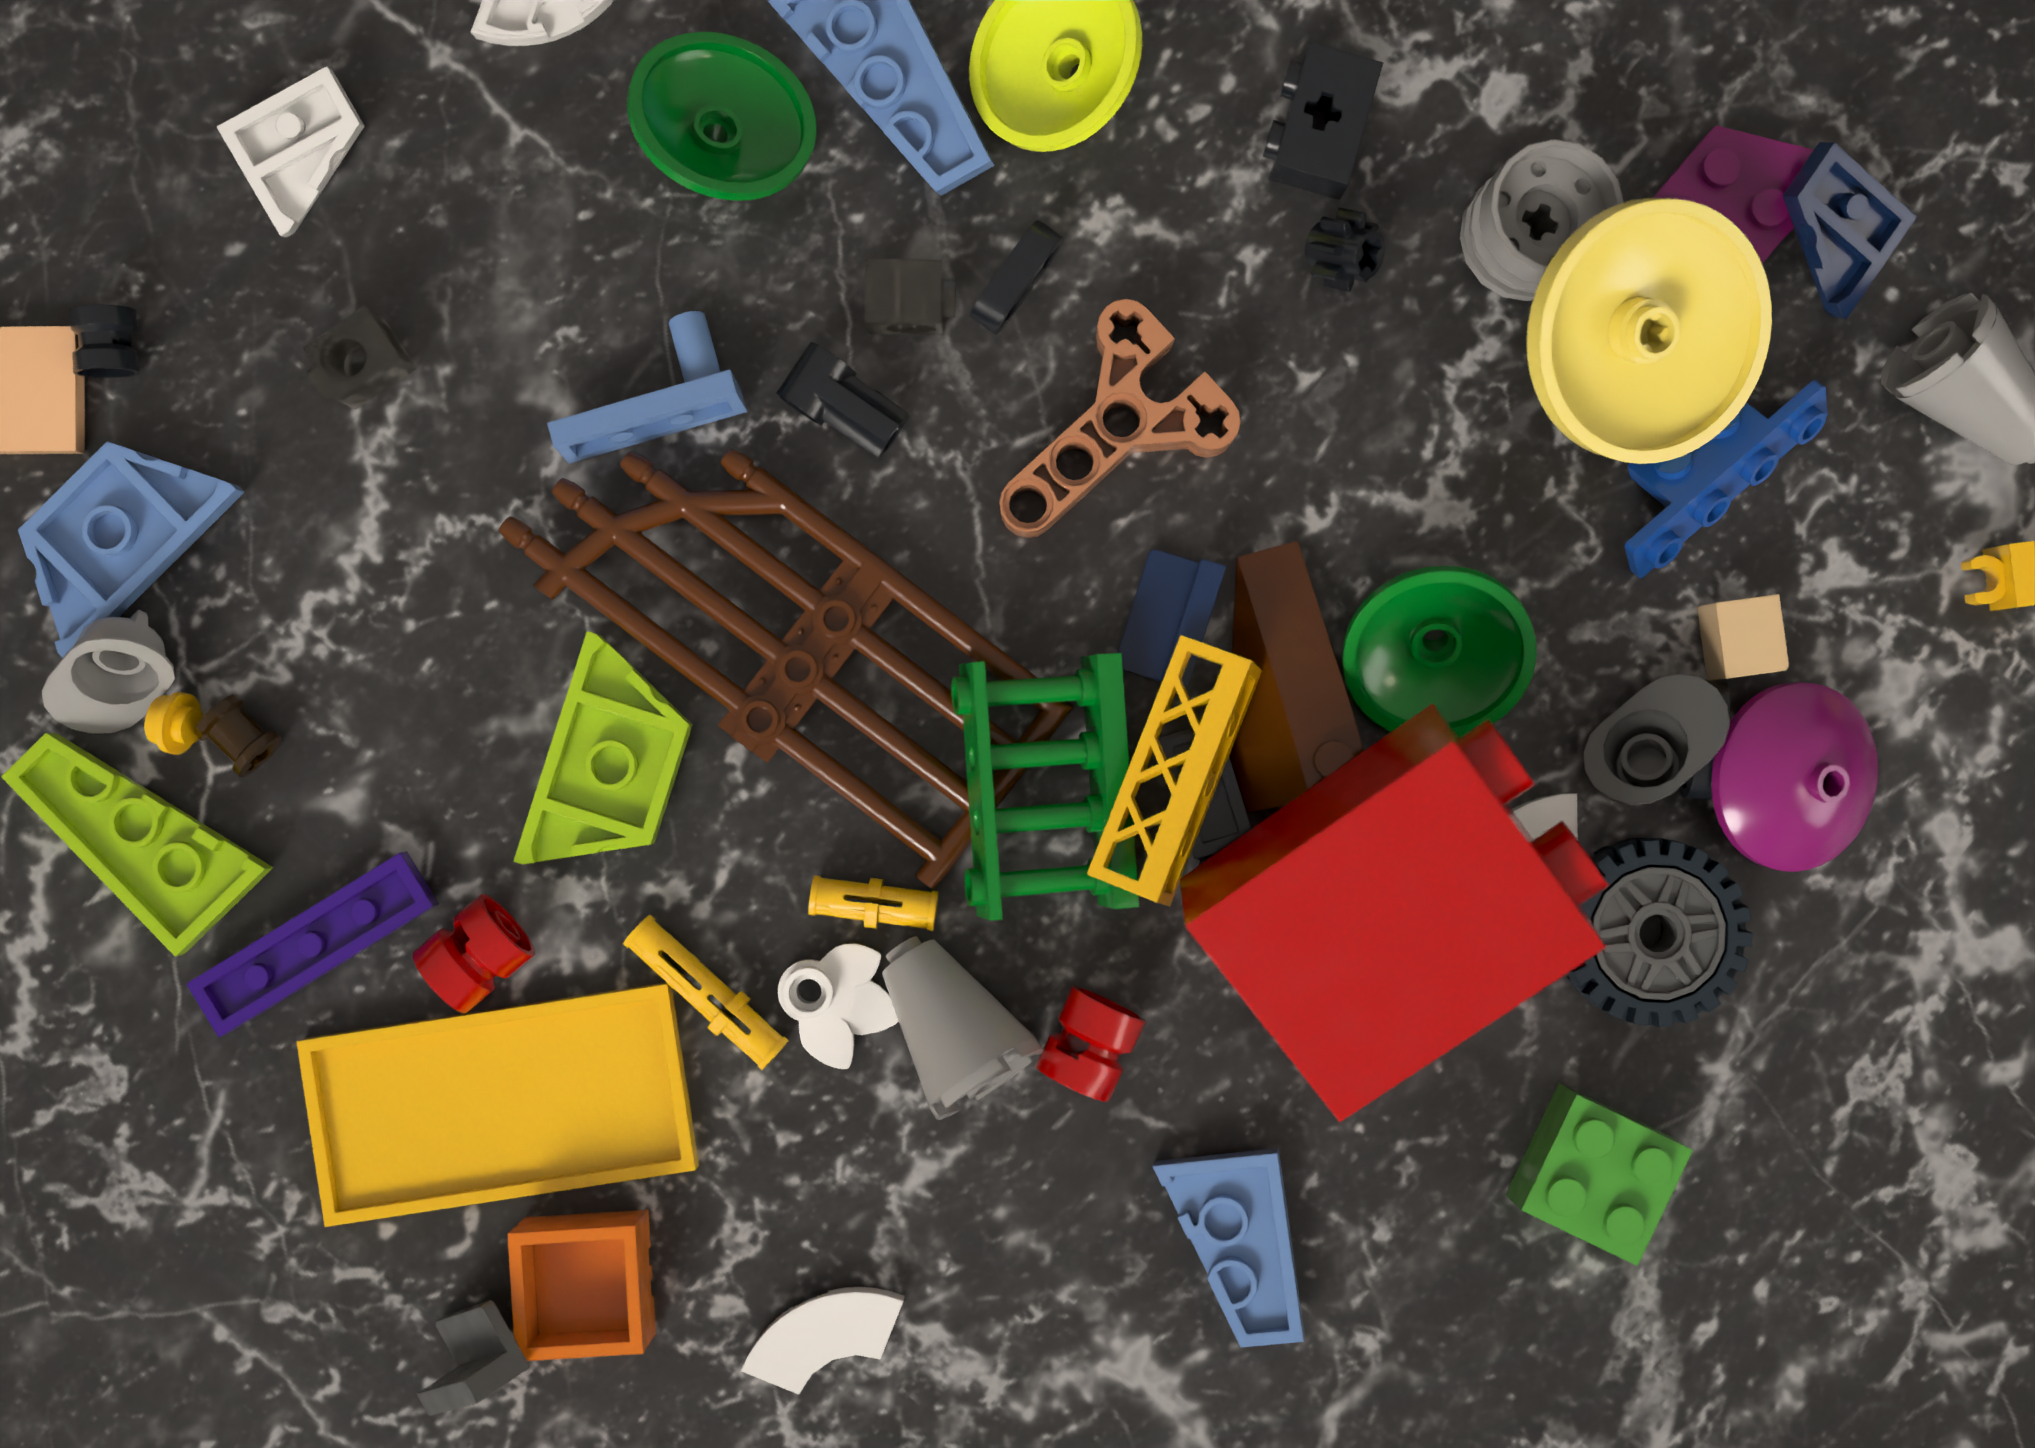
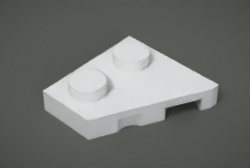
(293, 145)

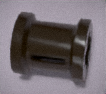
(237, 735)

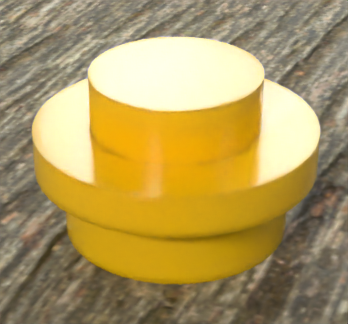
(172, 722)

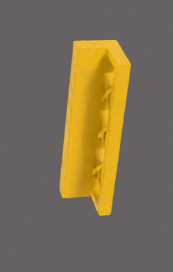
(1197, 779)

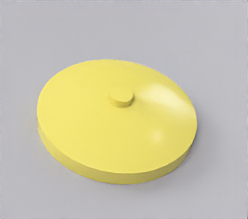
(1649, 330)

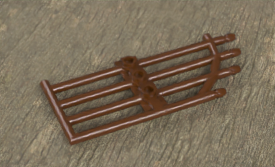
(811, 652)

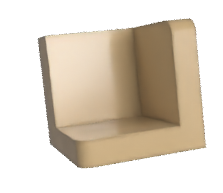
(1743, 637)

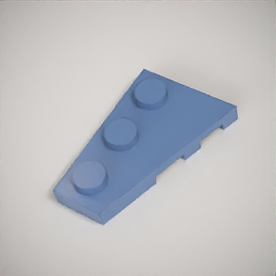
(1242, 1234)

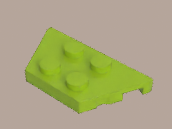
(606, 762)

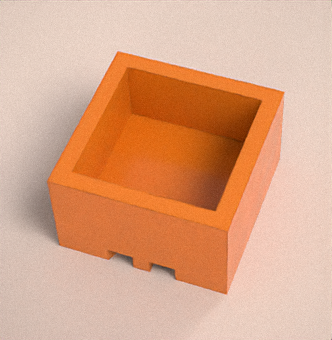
(582, 1285)

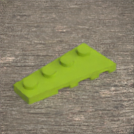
(144, 849)

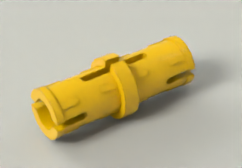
(830, 896)

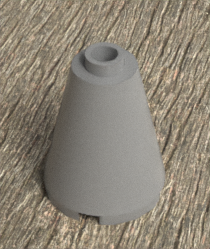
(1969, 377)
(953, 1026)

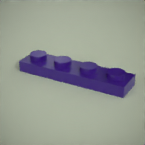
(312, 944)

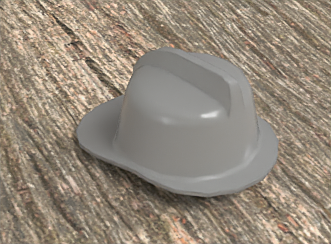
(109, 676)

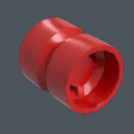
(465, 961)
(1090, 1044)

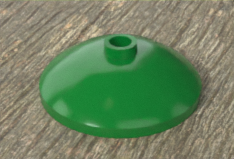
(726, 92)
(1468, 672)

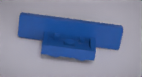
(1705, 481)

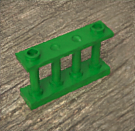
(1099, 749)

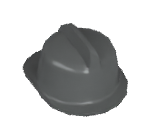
(1657, 740)

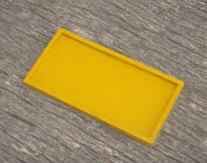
(497, 1104)

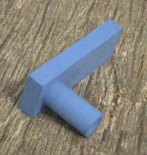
(701, 399)

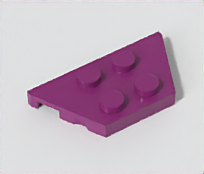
(1743, 181)

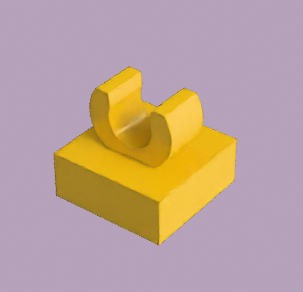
(2008, 576)

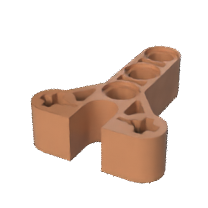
(1159, 428)

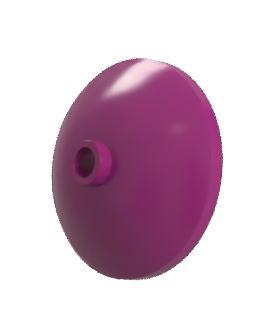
(1773, 774)

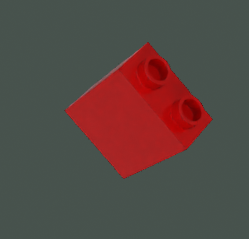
(1394, 908)

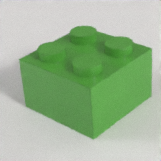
(1598, 1174)

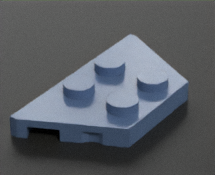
(116, 533)

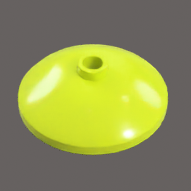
(1026, 61)

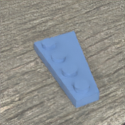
(897, 78)

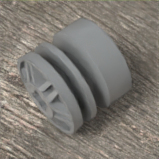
(1548, 185)

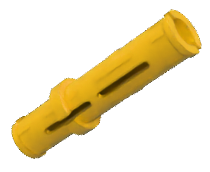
(650, 941)

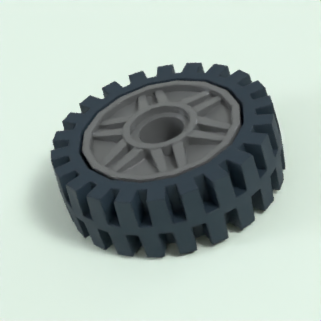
(1699, 940)

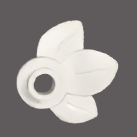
(846, 1005)

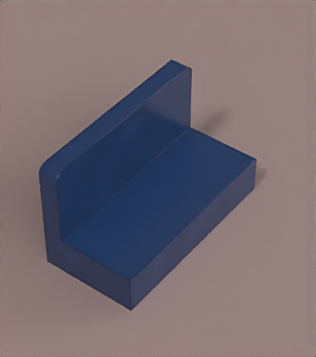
(1170, 601)

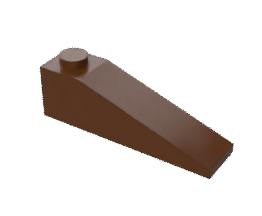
(1300, 711)

